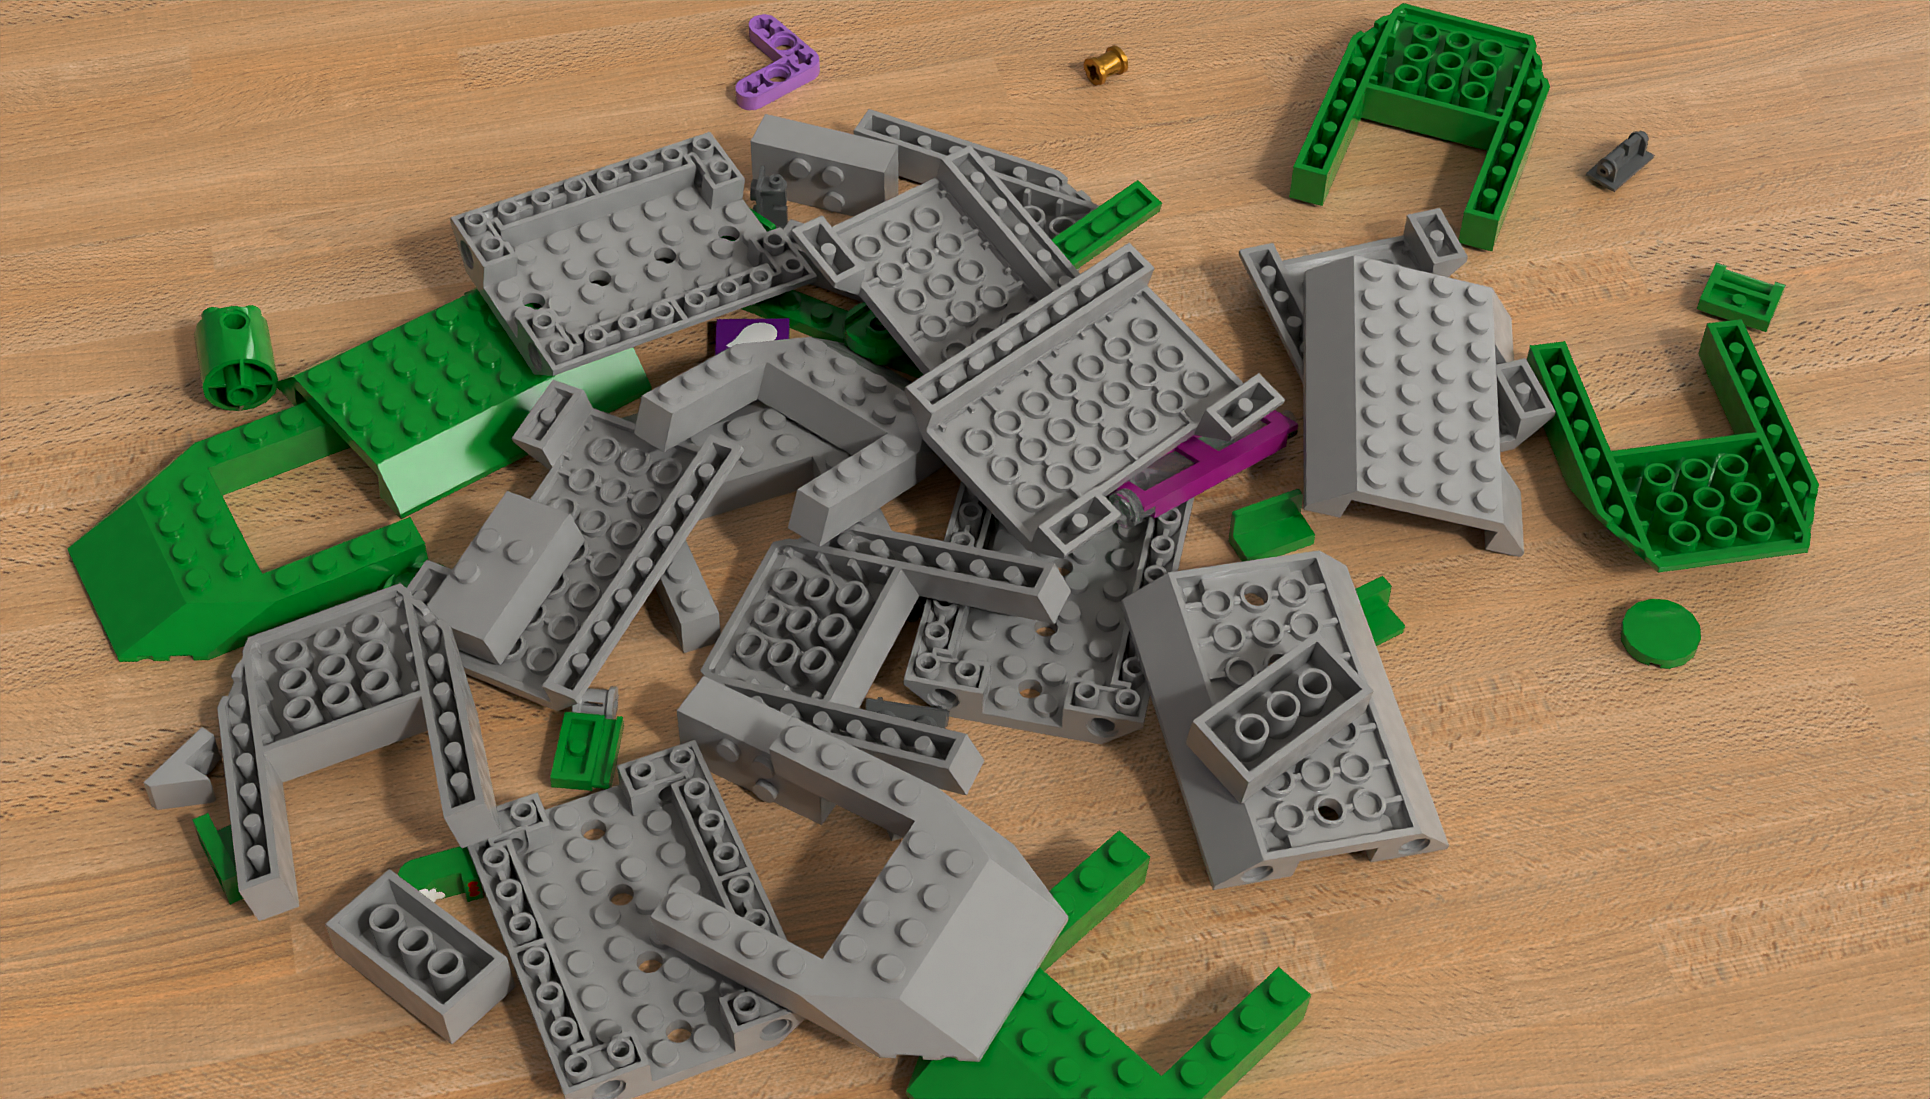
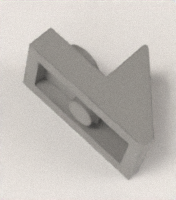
(182, 777)

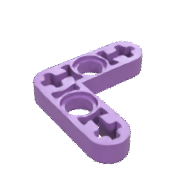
(757, 89)

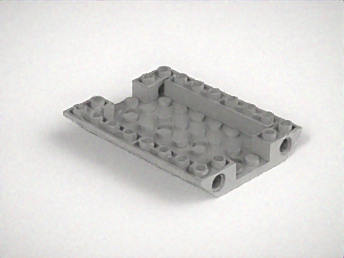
(613, 230)
(1206, 641)
(1084, 672)
(583, 953)

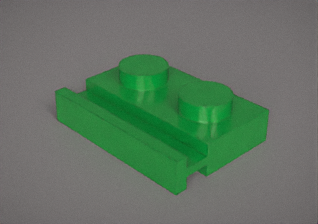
(586, 751)

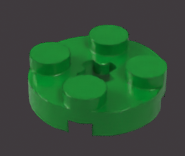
(863, 338)

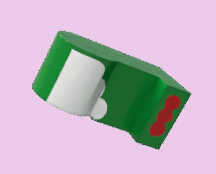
(444, 875)

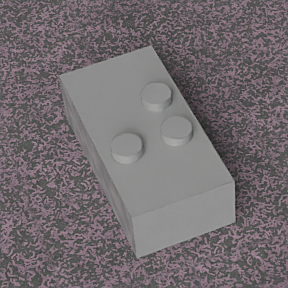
(826, 165)
(506, 575)
(1278, 717)
(736, 742)
(420, 956)

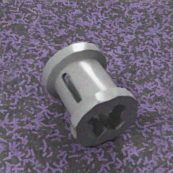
(607, 697)

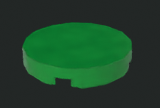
(1660, 633)

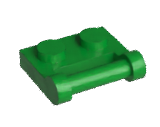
(1740, 297)

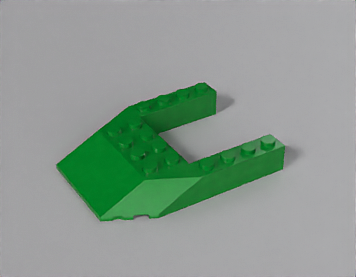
(1437, 80)
(1691, 498)
(177, 571)
(1064, 1052)

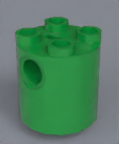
(235, 357)

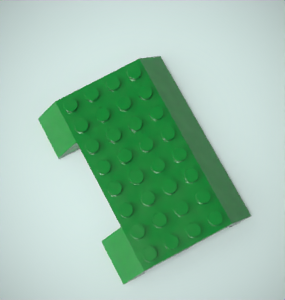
(444, 398)

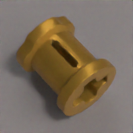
(1106, 65)

